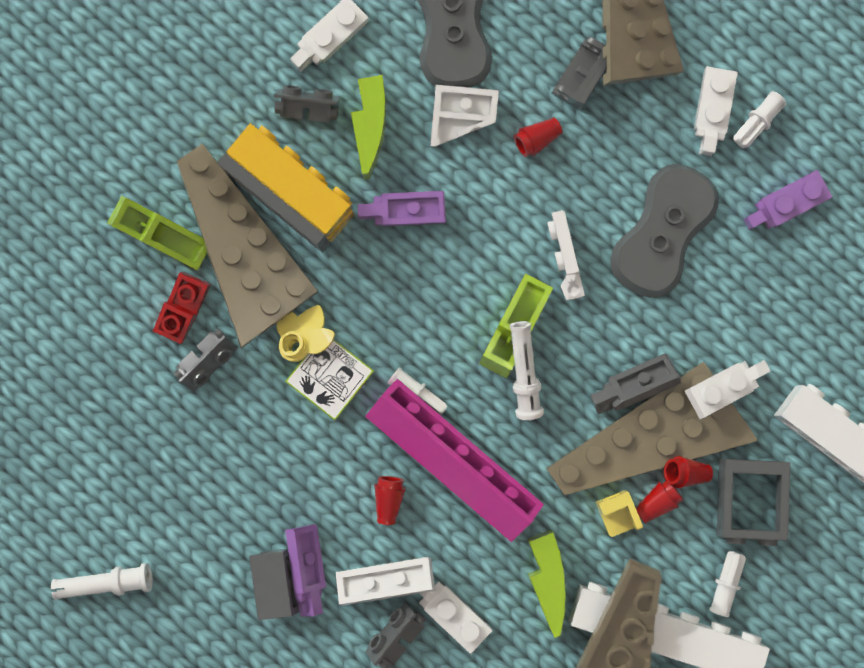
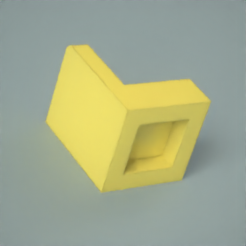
(619, 513)

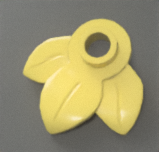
(307, 330)

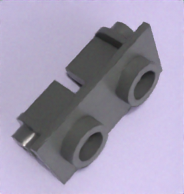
(294, 101)
(196, 370)
(385, 646)

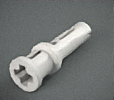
(526, 383)
(117, 581)

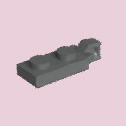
(636, 384)

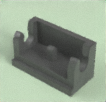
(582, 74)
(273, 584)

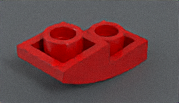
(182, 307)

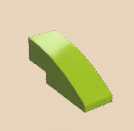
(370, 122)
(158, 232)
(524, 306)
(549, 579)

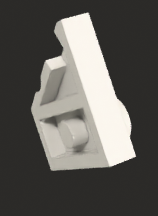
(461, 111)

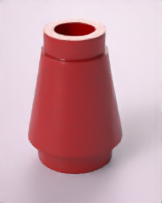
(537, 136)
(686, 472)
(388, 498)
(658, 502)

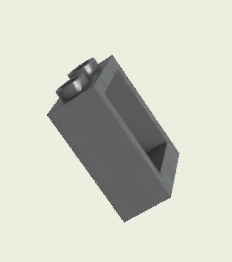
(724, 502)

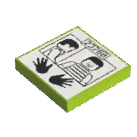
(330, 378)

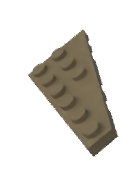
(638, 41)
(249, 262)
(650, 437)
(627, 623)

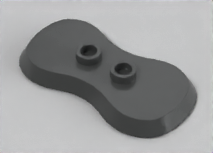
(454, 43)
(654, 250)

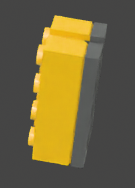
(287, 187)

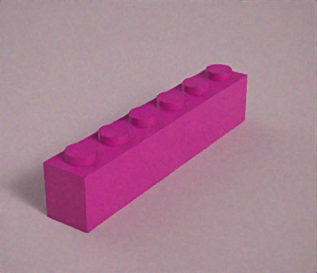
(454, 460)

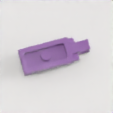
(789, 201)
(405, 209)
(306, 568)

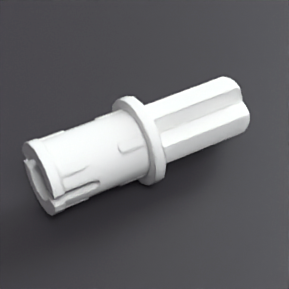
(760, 119)
(420, 390)
(728, 583)

